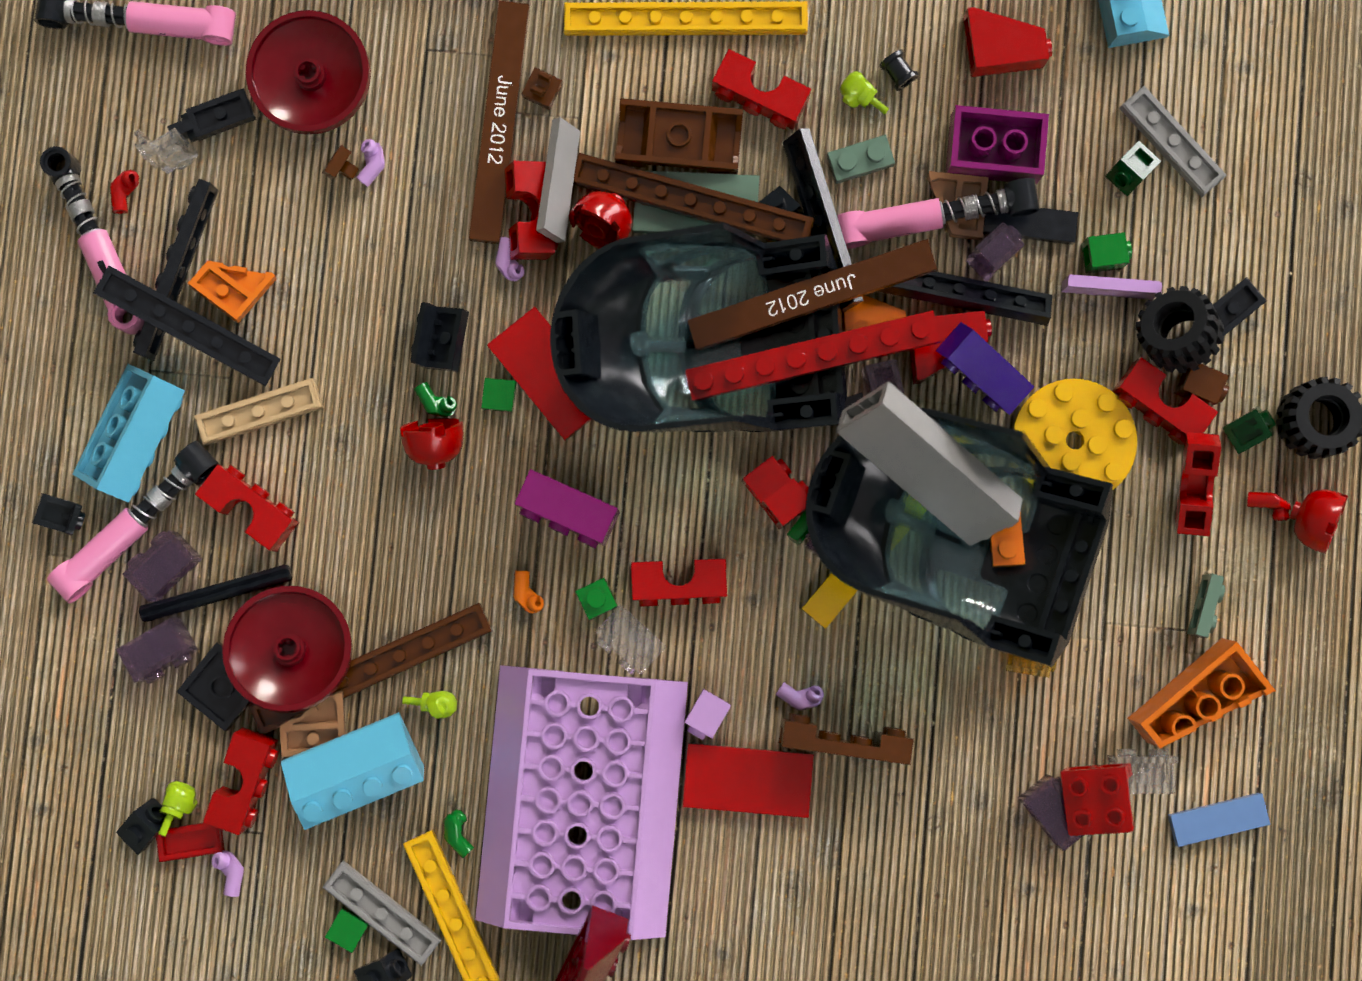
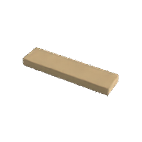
(258, 411)

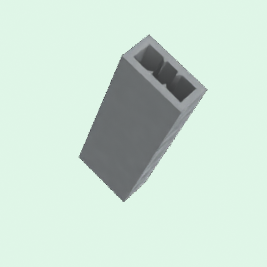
(929, 464)

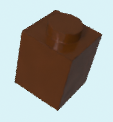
(1204, 383)

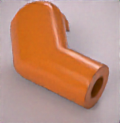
(524, 594)

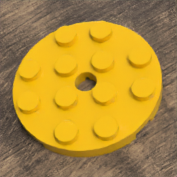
(1093, 414)

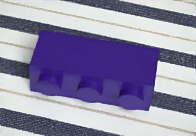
(983, 369)

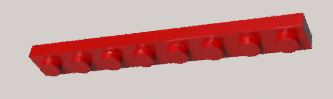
(813, 356)

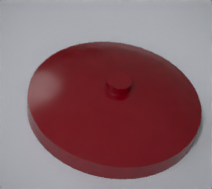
(308, 72)
(287, 649)

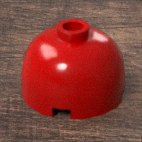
(601, 218)
(433, 441)
(1318, 518)

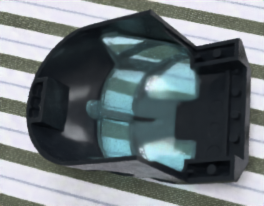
(627, 338)
(906, 557)

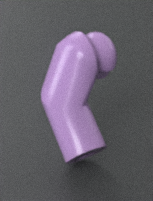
(374, 162)
(509, 268)
(801, 699)
(231, 869)

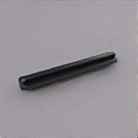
(215, 593)

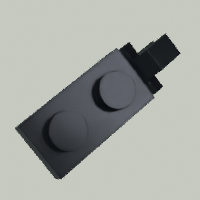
(215, 116)
(1238, 304)

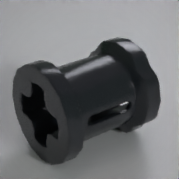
(899, 70)

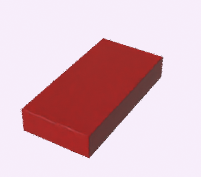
(189, 842)

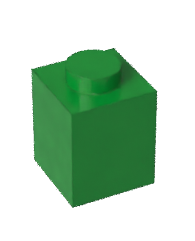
(1106, 252)
(596, 599)

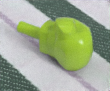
(860, 91)
(439, 703)
(177, 801)

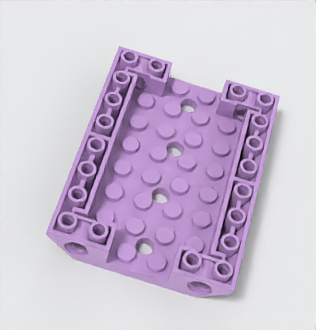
(622, 807)

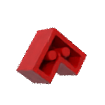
(776, 492)

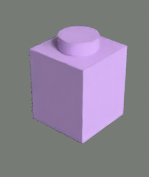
(706, 715)

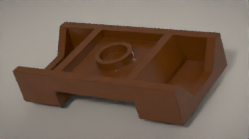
(679, 136)
(887, 746)

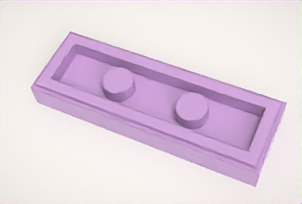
(1111, 286)

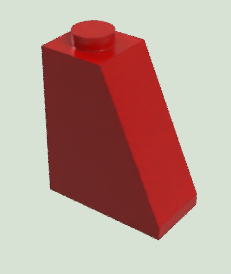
(1003, 44)
(927, 361)

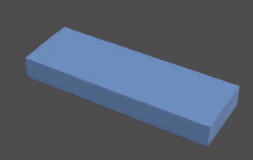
(1218, 819)

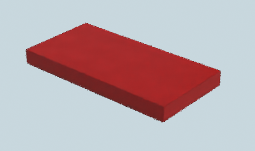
(527, 356)
(748, 780)

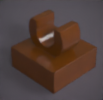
(542, 88)
(339, 165)

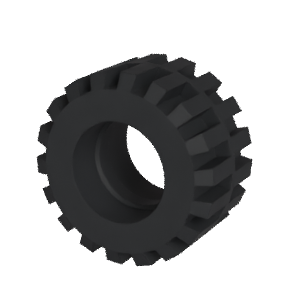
(1170, 310)
(1297, 426)

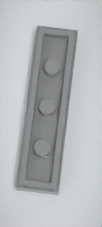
(1172, 141)
(558, 180)
(382, 913)

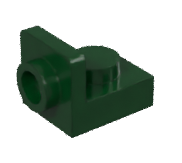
(1132, 168)
(1250, 429)

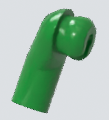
(434, 404)
(453, 833)

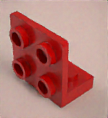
(1097, 799)

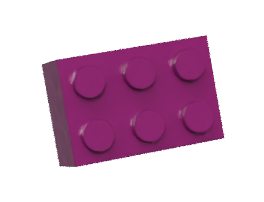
(997, 143)
(566, 509)

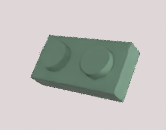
(860, 159)
(1209, 594)

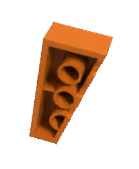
(1201, 694)

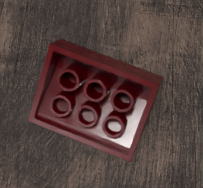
(596, 947)

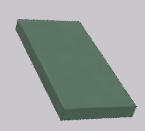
(655, 220)

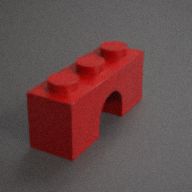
(780, 105)
(525, 184)
(1141, 390)
(1196, 485)
(270, 522)
(707, 583)
(252, 756)

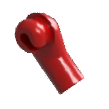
(121, 189)
(1272, 501)

